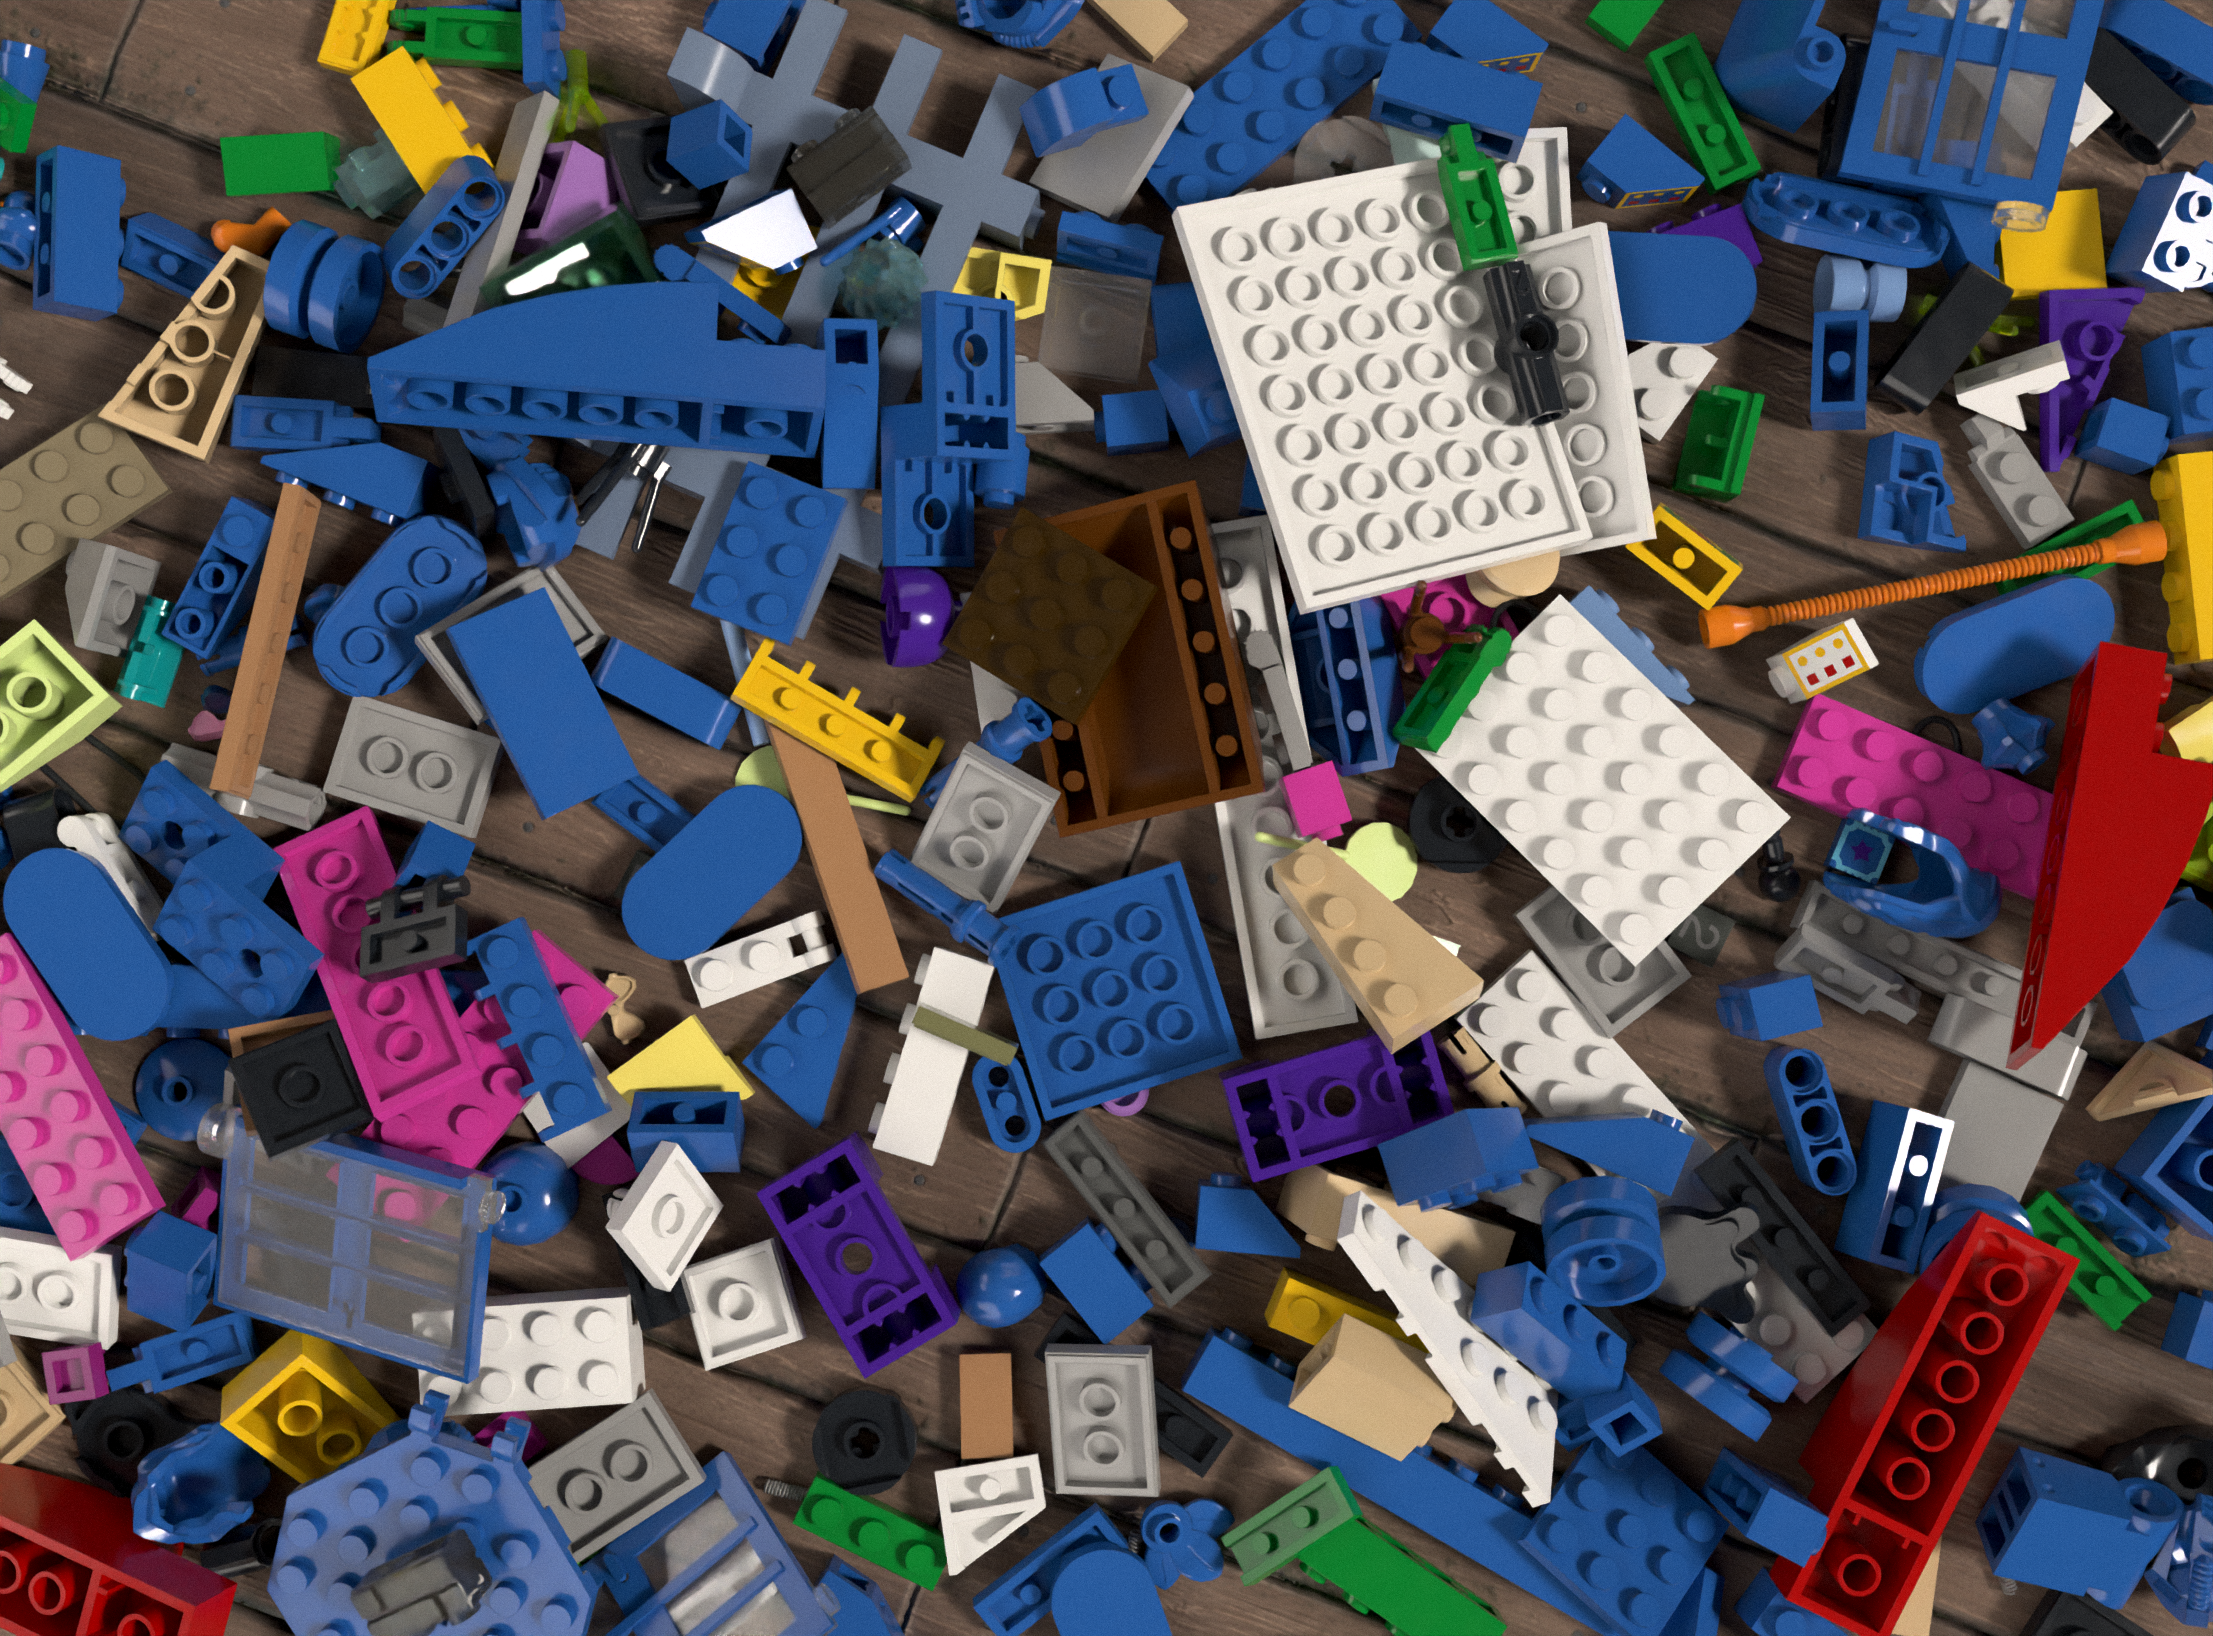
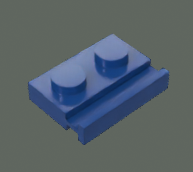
(1108, 247)

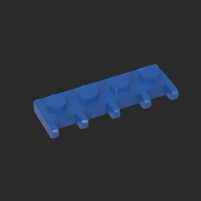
(539, 1027)

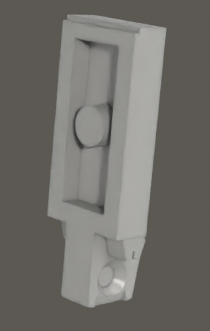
(2014, 481)
(1847, 974)

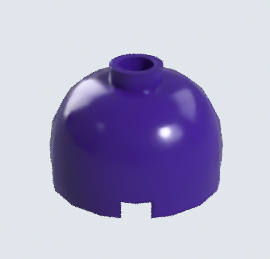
(917, 615)

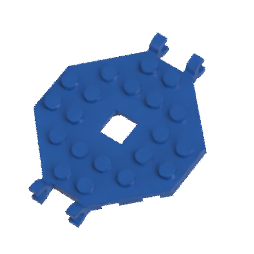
(411, 1496)

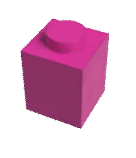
(1316, 802)

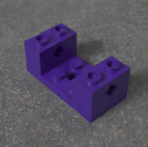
(1283, 1112)
(836, 1203)

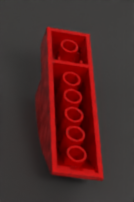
(2111, 844)
(1918, 1419)
(84, 1572)

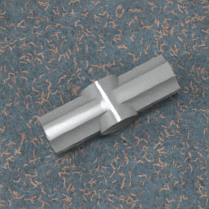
(272, 795)

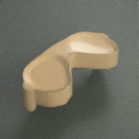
(625, 1024)

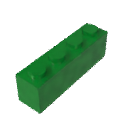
(1398, 1584)

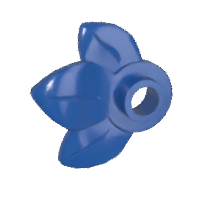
(1189, 1545)

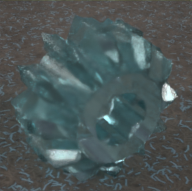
(883, 282)

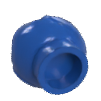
(17, 230)

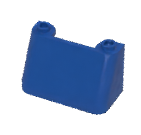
(1779, 61)

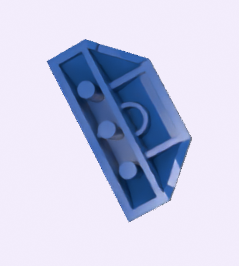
(1349, 683)

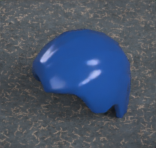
(1001, 1286)

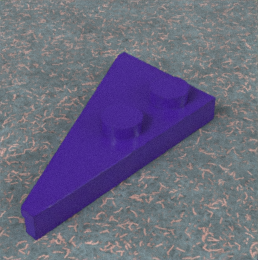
(2090, 334)

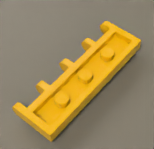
(835, 724)

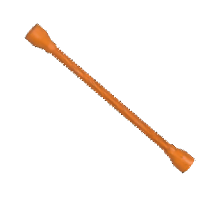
(2130, 546)

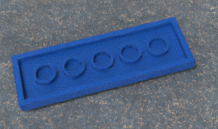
(1274, 96)

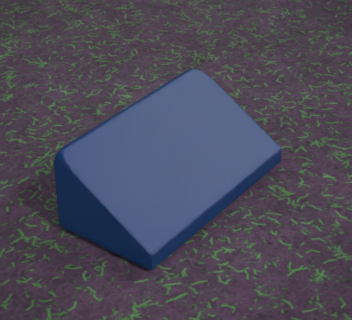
(168, 253)

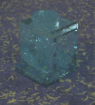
(375, 178)

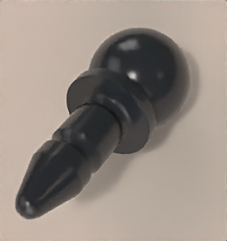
(1778, 877)

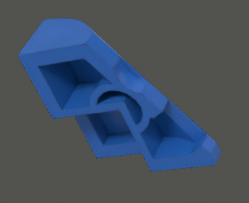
(1907, 495)

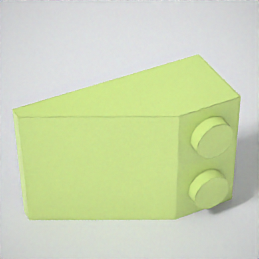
(44, 702)

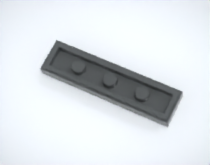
(1126, 1208)

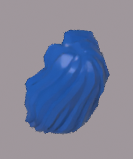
(197, 1487)

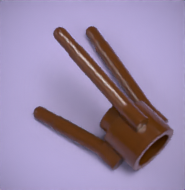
(1425, 632)

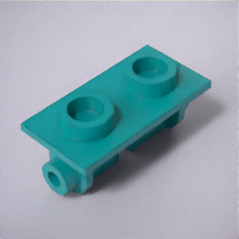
(150, 657)

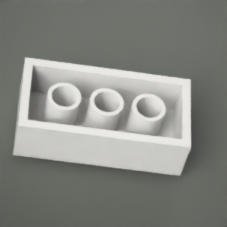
(551, 1354)

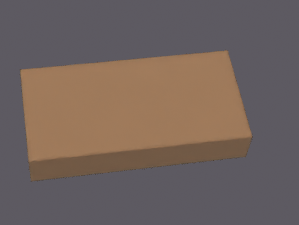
(986, 1404)

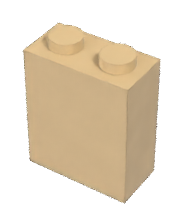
(1371, 1388)

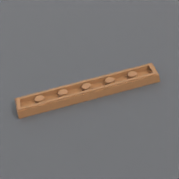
(266, 642)
(840, 862)

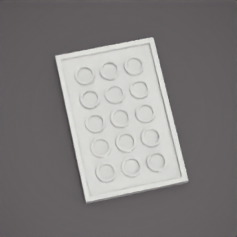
(1603, 782)

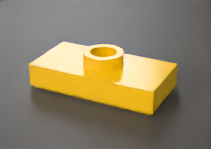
(355, 35)

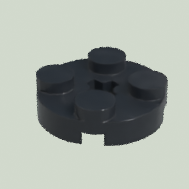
(1436, 841)
(848, 1464)

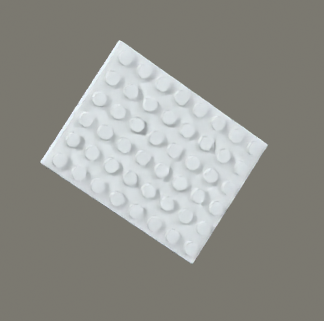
(1372, 386)

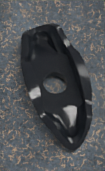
(2158, 1456)

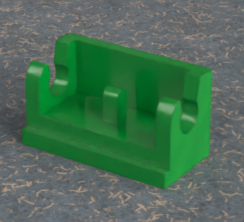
(280, 163)
(1718, 443)

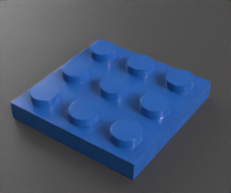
(1624, 1536)

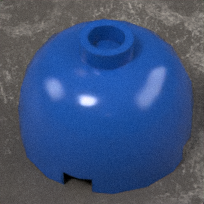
(537, 1192)

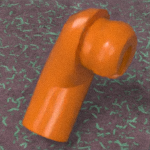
(250, 237)

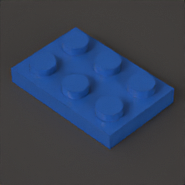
(769, 553)

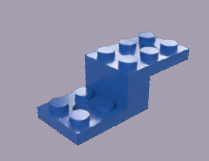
(961, 422)
(218, 894)

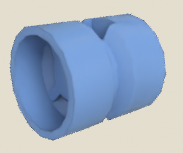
(1849, 284)

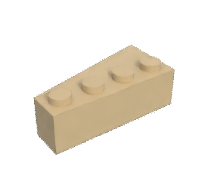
(199, 363)
(1378, 952)
(1457, 1237)

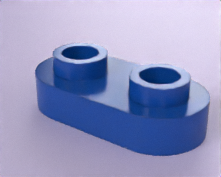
(1004, 1101)

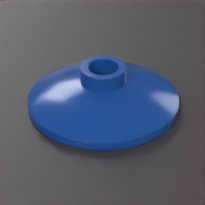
(195, 1064)

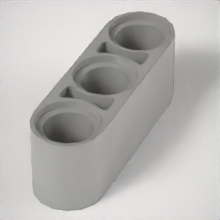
(1985, 1038)

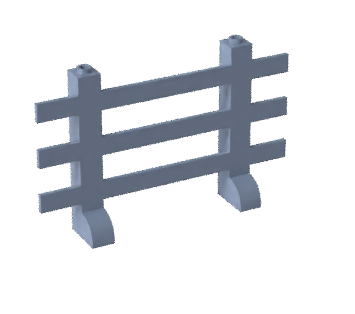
(963, 193)

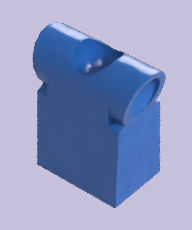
(2074, 1526)

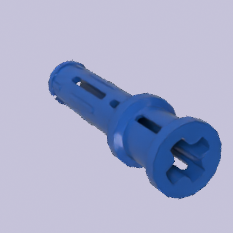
(1002, 739)
(965, 918)

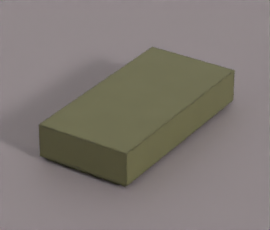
(965, 1034)

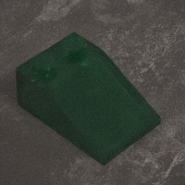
(589, 255)

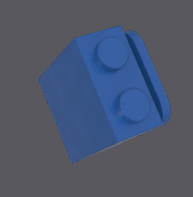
(2168, 975)

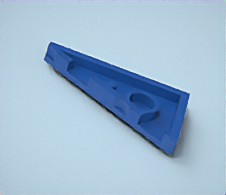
(805, 1046)

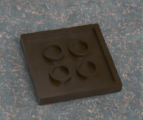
(1050, 616)

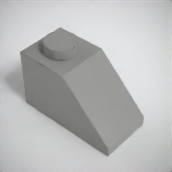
(1046, 403)

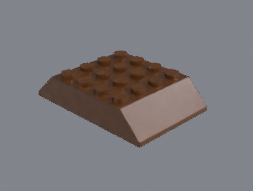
(1177, 706)

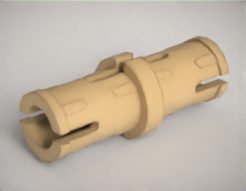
(1479, 1072)

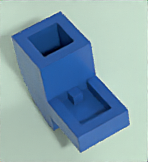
(1081, 106)
(1618, 1417)

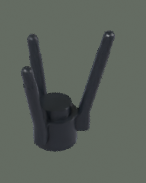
(638, 463)

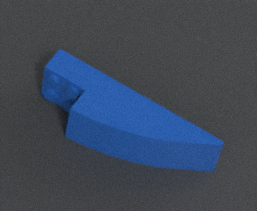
(608, 368)

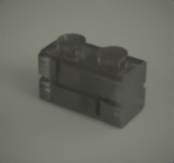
(848, 165)
(423, 1588)

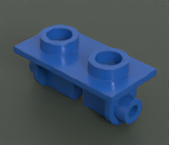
(2131, 1226)

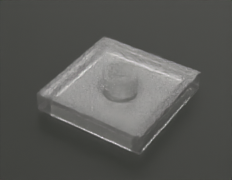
(1094, 324)

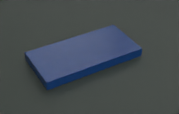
(542, 702)

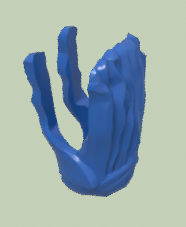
(1944, 898)

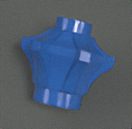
(2012, 737)

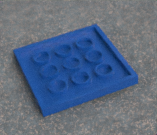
(1115, 992)

